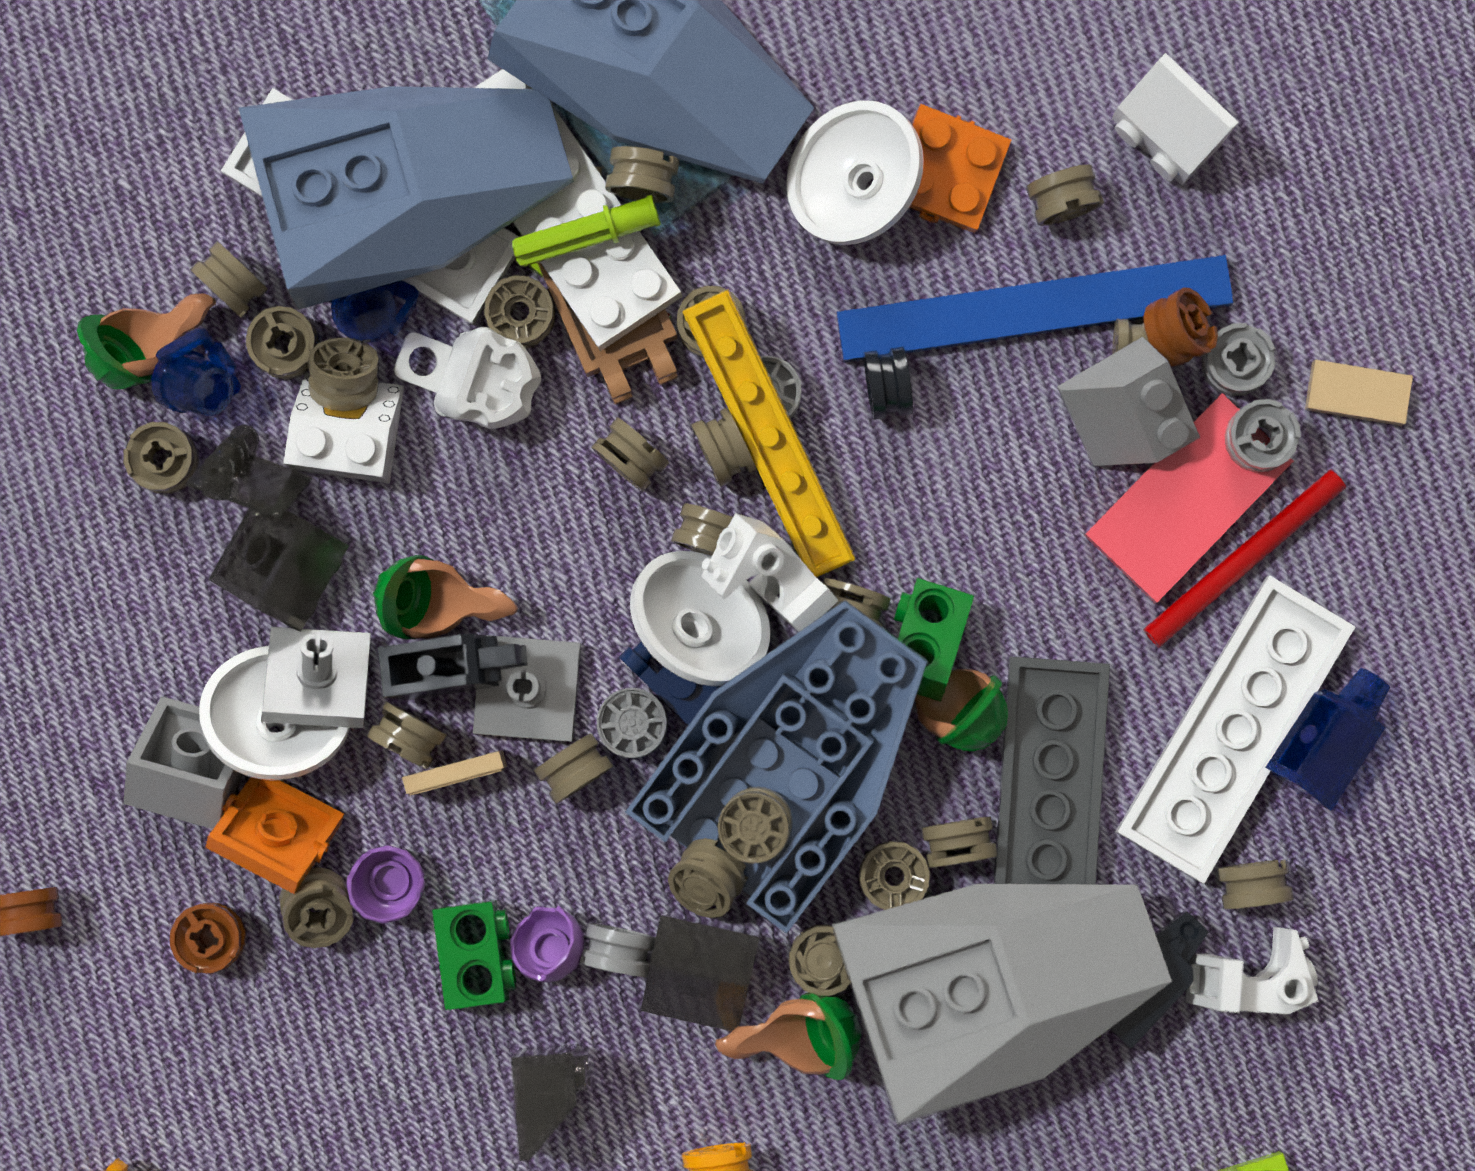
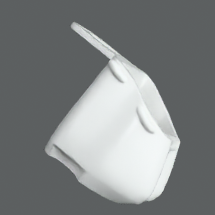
(477, 379)

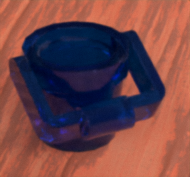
(373, 312)
(189, 381)

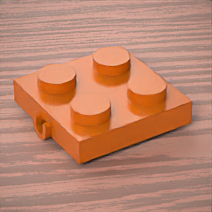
(957, 168)
(274, 831)

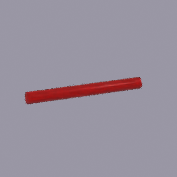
(1244, 558)

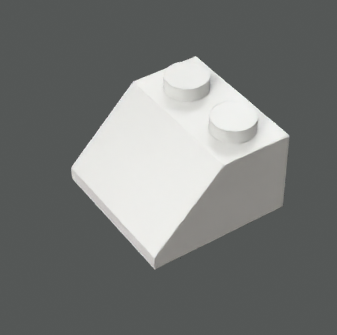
(1173, 121)

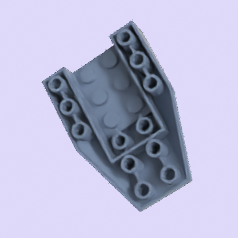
(658, 77)
(397, 179)
(812, 725)

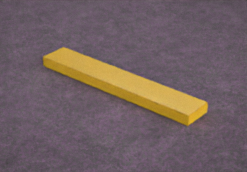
(768, 433)

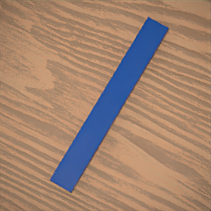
(1027, 308)

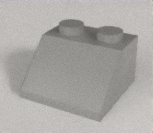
(1129, 408)
(176, 770)

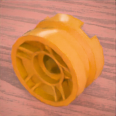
(719, 1157)

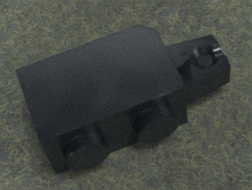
(446, 665)
(1178, 944)

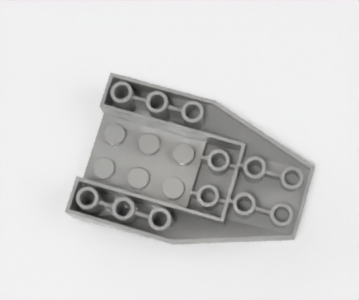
(995, 985)

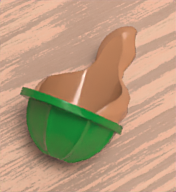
(124, 343)
(430, 599)
(969, 713)
(805, 1033)

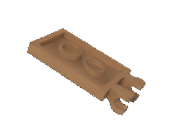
(635, 347)

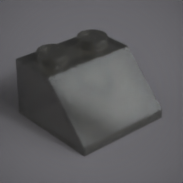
(279, 566)
(699, 972)
(545, 1091)

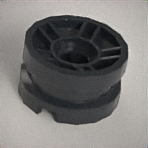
(888, 383)

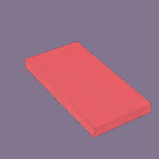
(1180, 506)

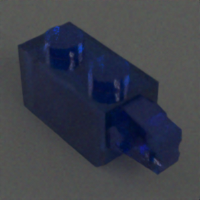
(1331, 739)

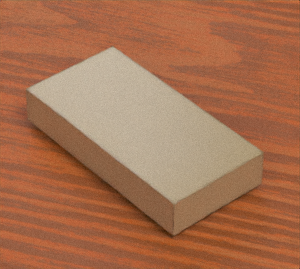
(1358, 392)
(454, 773)

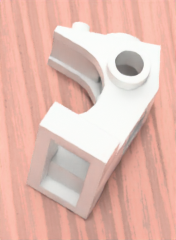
(754, 549)
(1224, 986)

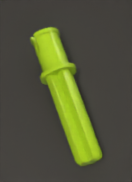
(586, 231)

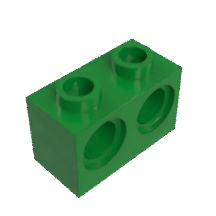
(934, 641)
(458, 954)

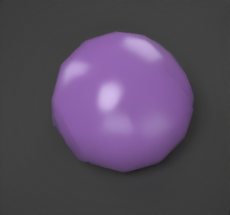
(385, 884)
(547, 944)

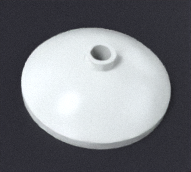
(838, 161)
(692, 625)
(239, 738)

